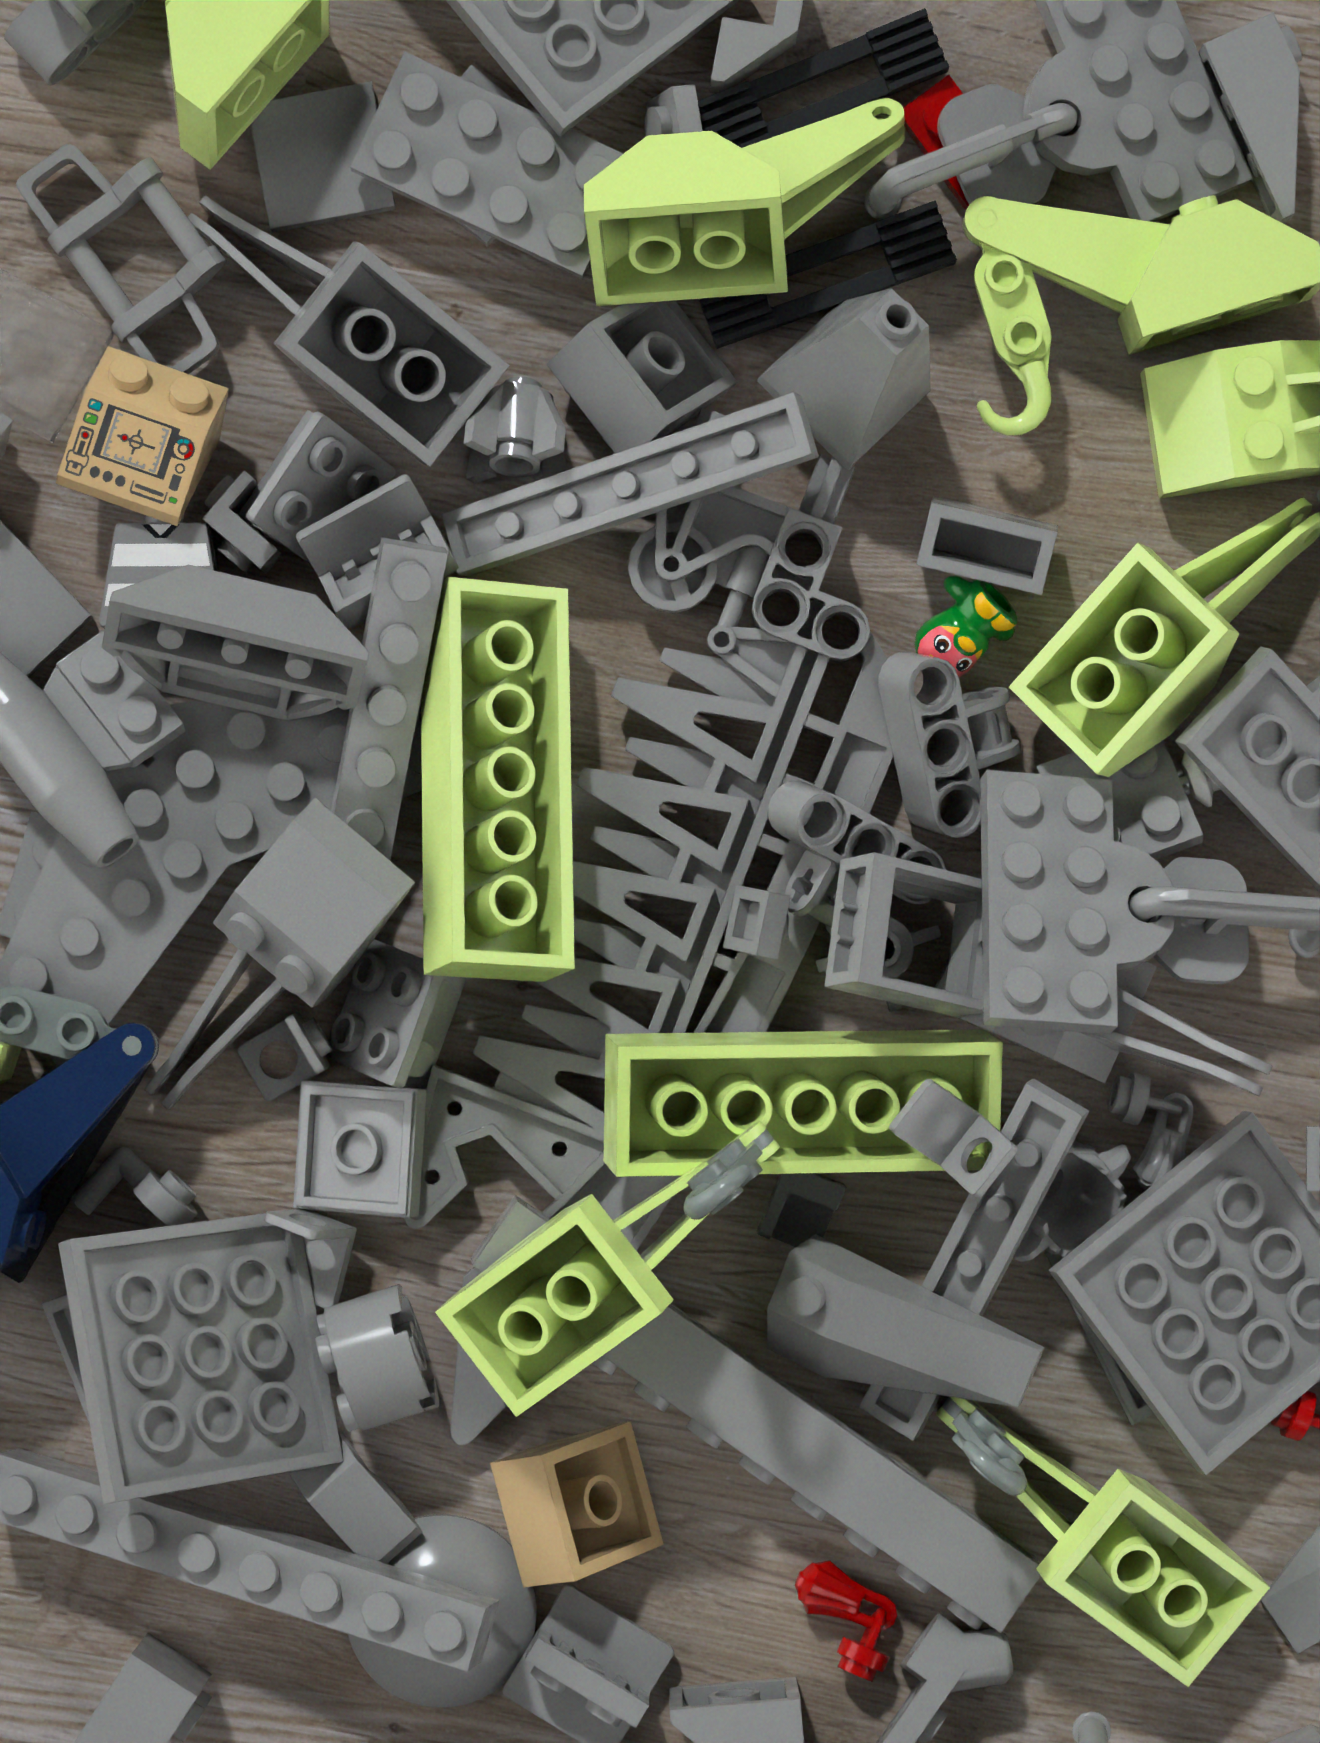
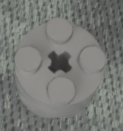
(377, 1357)

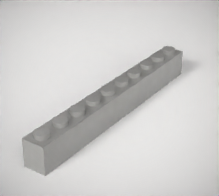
(810, 1452)

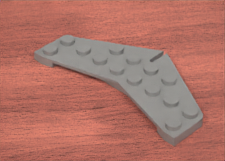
(197, 810)

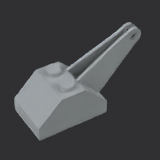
(373, 341)
(301, 916)
(1096, 1052)

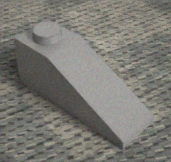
(1259, 92)

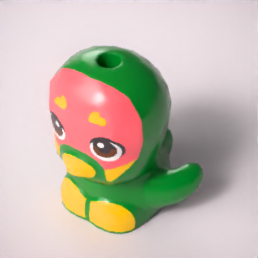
(965, 628)

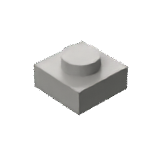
(673, 112)
(757, 922)

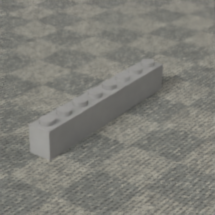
(248, 1561)

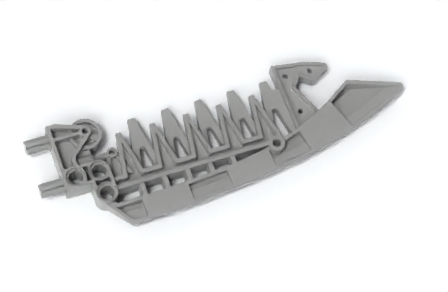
(759, 678)

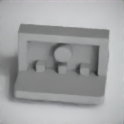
(312, 478)
(348, 541)
(394, 1017)
(588, 1669)

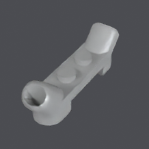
(946, 1663)

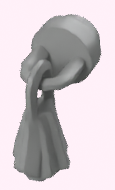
(1165, 1147)

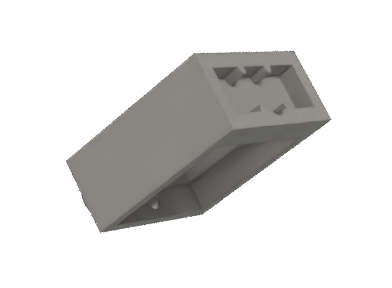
(862, 929)

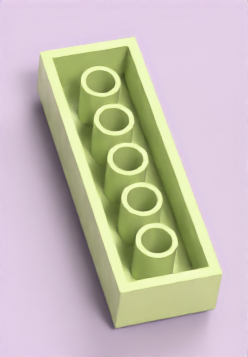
(497, 784)
(816, 1092)

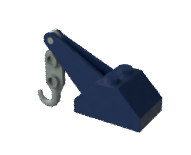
(62, 1108)

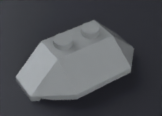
(236, 643)

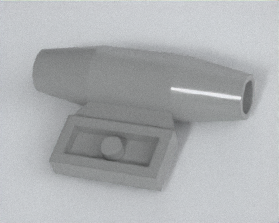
(65, 737)

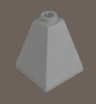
(856, 372)

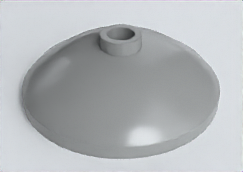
(475, 1559)

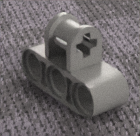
(63, 33)
(969, 734)
(829, 839)

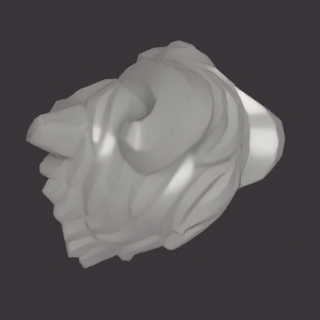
(1078, 1201)

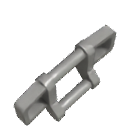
(71, 240)

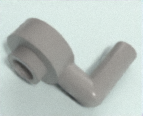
(164, 1196)

